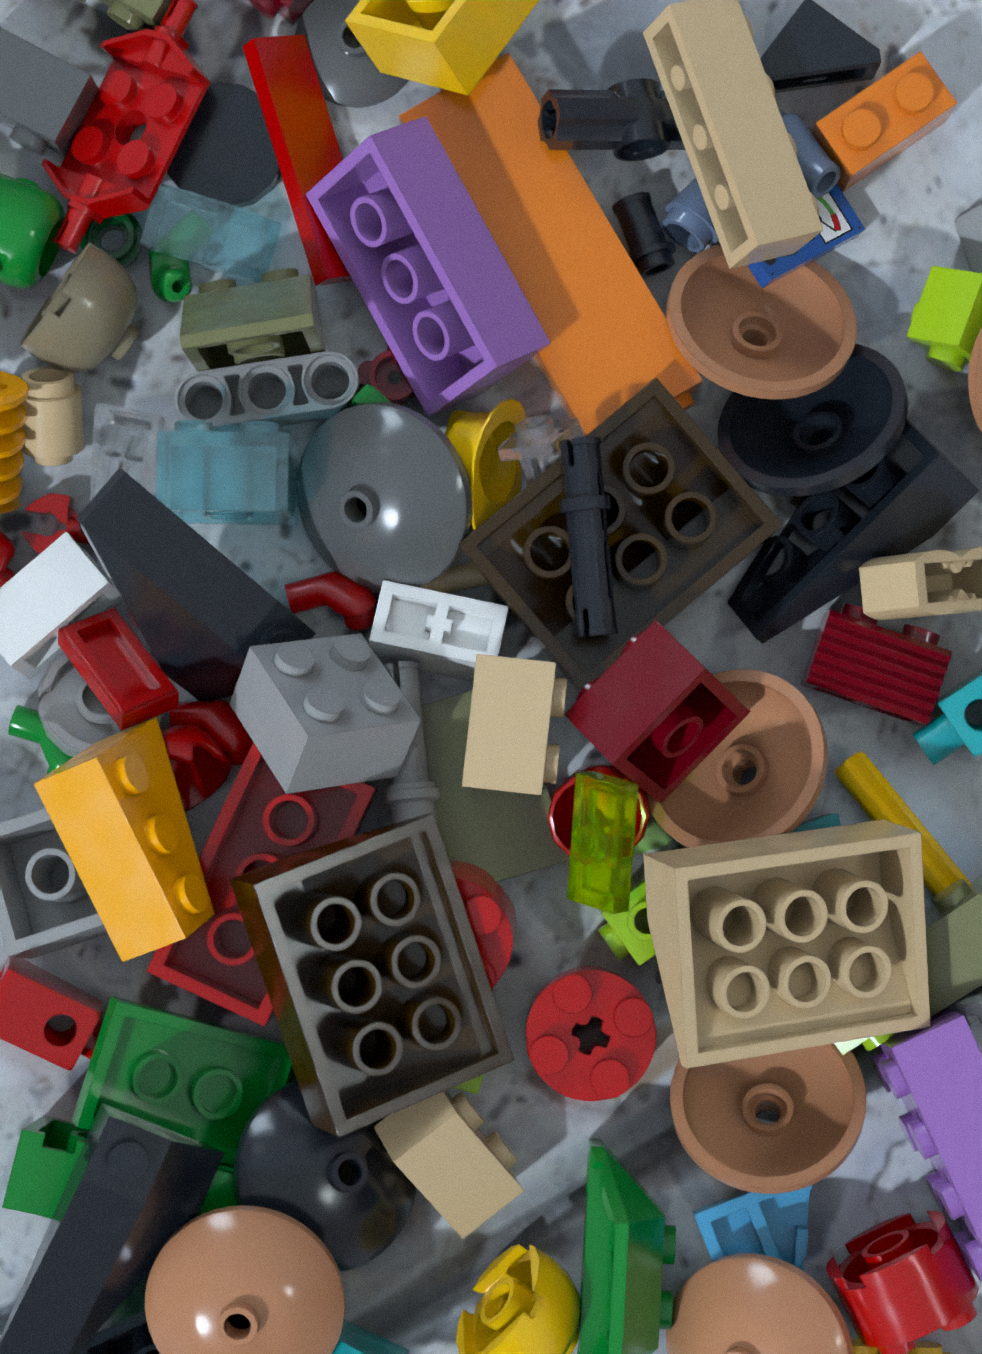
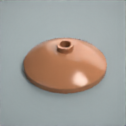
(756, 338)
(778, 739)
(810, 1089)
(250, 1266)
(755, 1308)

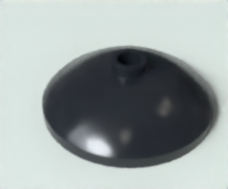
(820, 437)
(295, 1168)

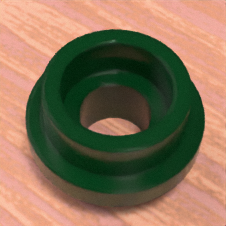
(132, 233)

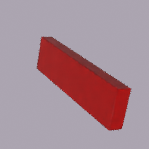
(300, 138)

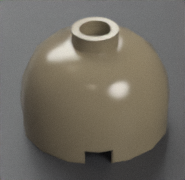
(85, 315)

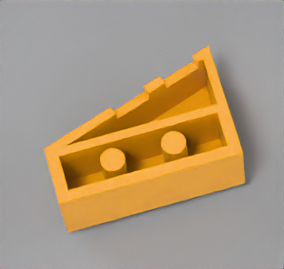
(130, 839)

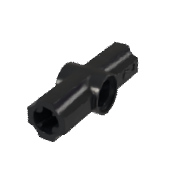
(625, 118)

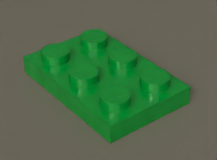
(180, 1073)

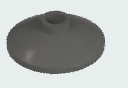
(343, 72)

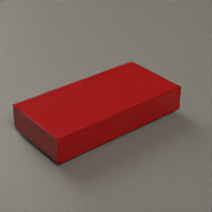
(118, 668)

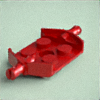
(146, 83)

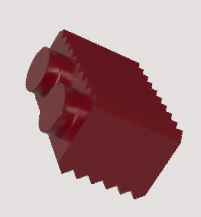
(877, 665)

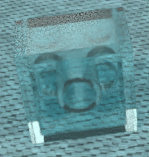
(228, 475)

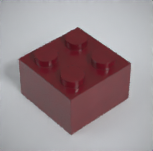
(656, 712)

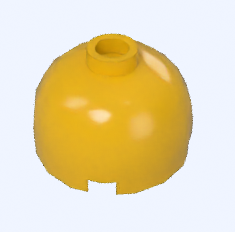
(525, 1307)

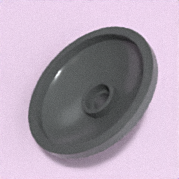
(411, 490)

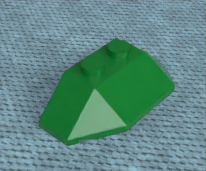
(622, 1261)

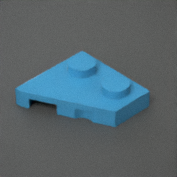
(757, 1225)

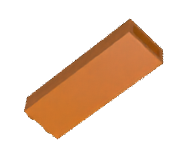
(560, 248)

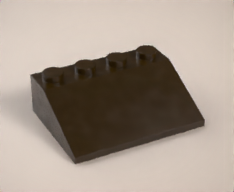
(672, 533)
(372, 973)

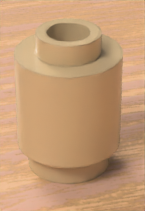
(53, 416)

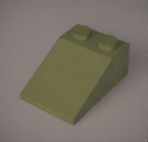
(252, 321)

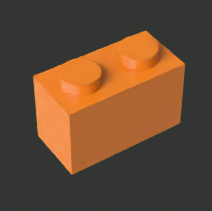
(884, 119)

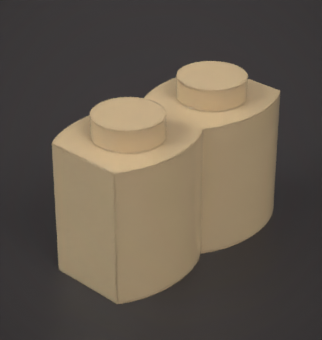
(922, 584)

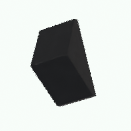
(818, 52)

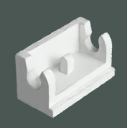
(48, 595)
(435, 629)

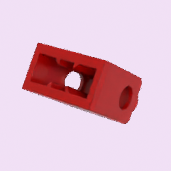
(34, 996)

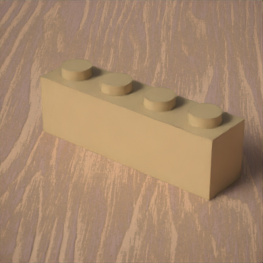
(732, 130)

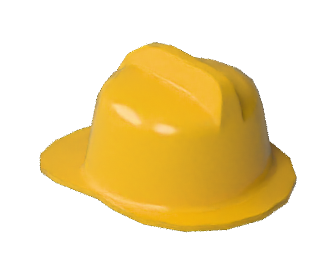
(476, 440)

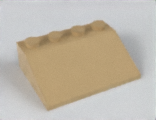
(790, 940)

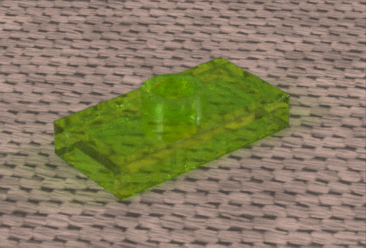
(602, 842)

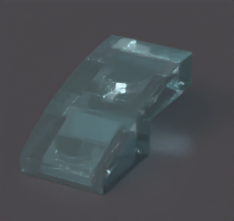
(210, 233)

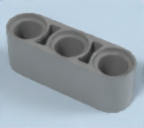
(240, 381)

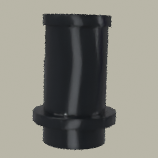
(644, 234)

